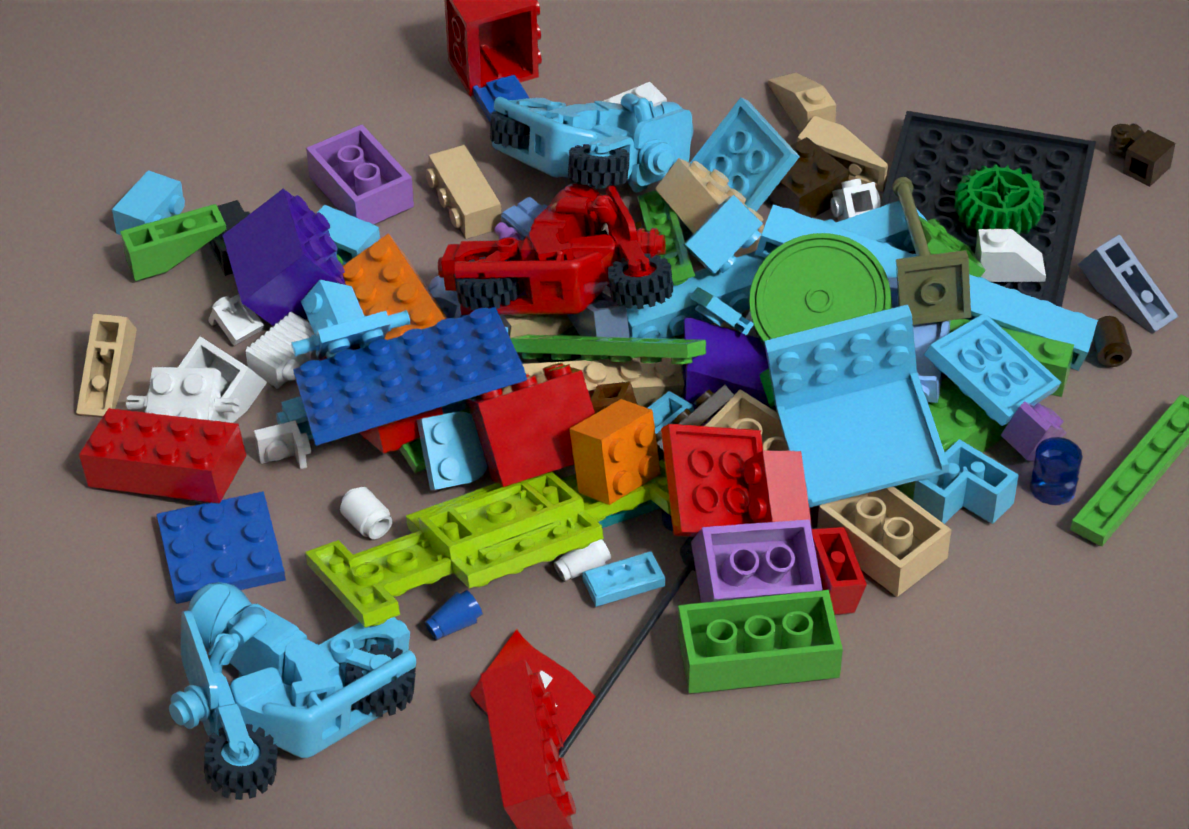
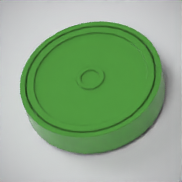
(816, 284)

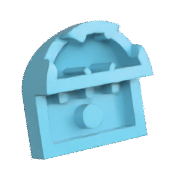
(451, 449)

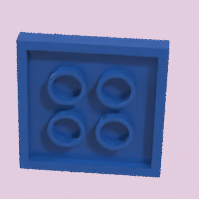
(222, 544)

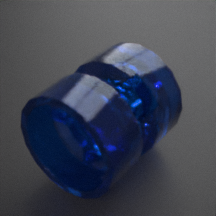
(1056, 471)

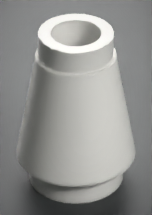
(581, 560)

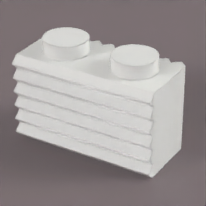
(273, 355)

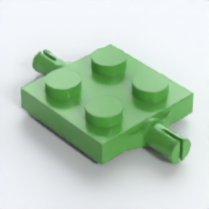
(942, 242)

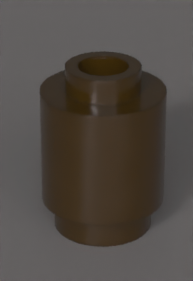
(1111, 342)

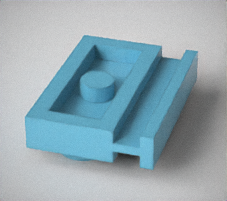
(718, 311)

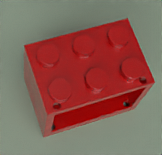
(492, 40)
(529, 423)

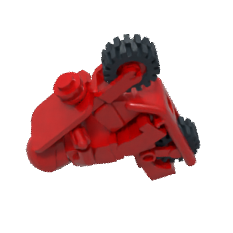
(563, 260)

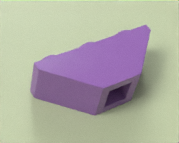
(1030, 427)

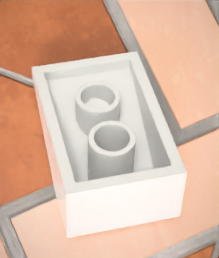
(235, 379)

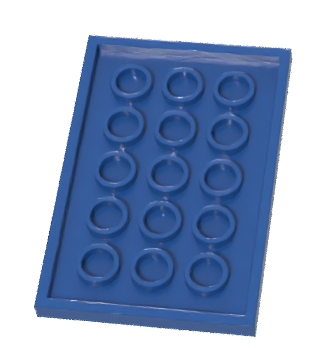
(408, 375)

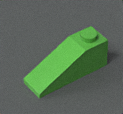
(168, 241)

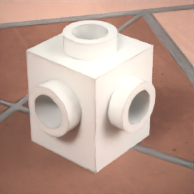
(864, 196)

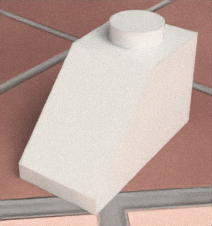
(1008, 257)

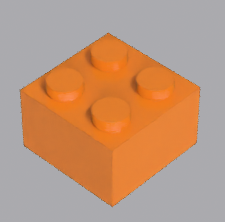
(615, 451)

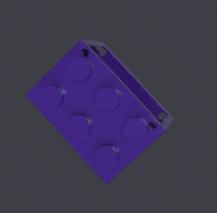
(281, 256)

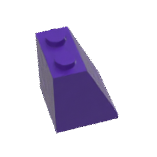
(729, 361)

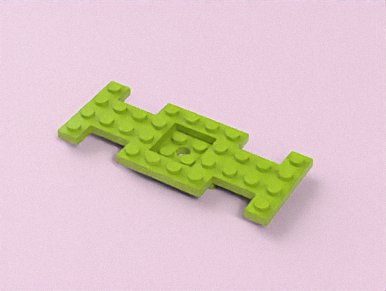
(455, 539)

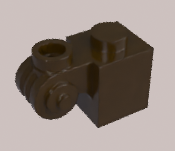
(1145, 152)

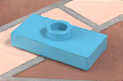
(623, 578)

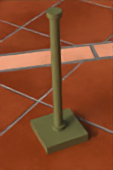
(930, 284)

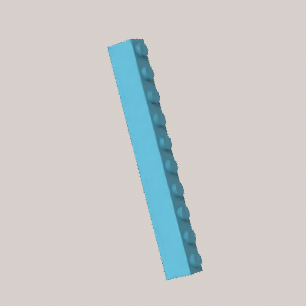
(733, 287)
(1003, 305)

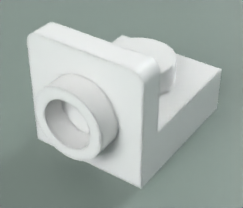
(235, 319)
(282, 442)

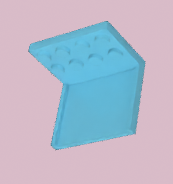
(855, 405)

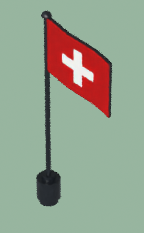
(572, 698)

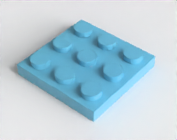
(748, 153)
(992, 368)

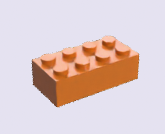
(389, 283)

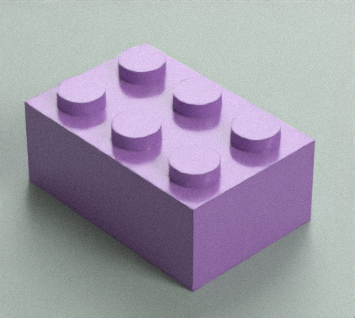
(360, 176)
(755, 560)

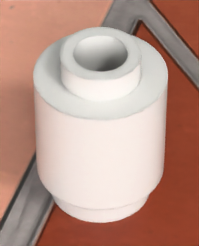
(366, 512)

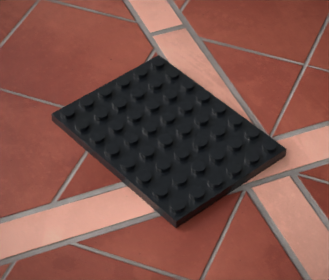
(942, 150)

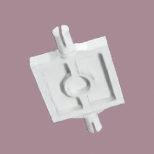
(184, 394)

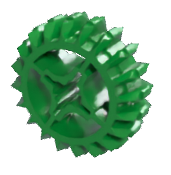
(999, 200)

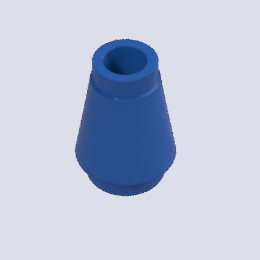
(454, 615)

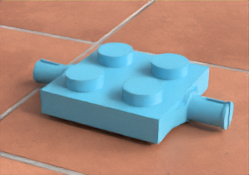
(350, 334)

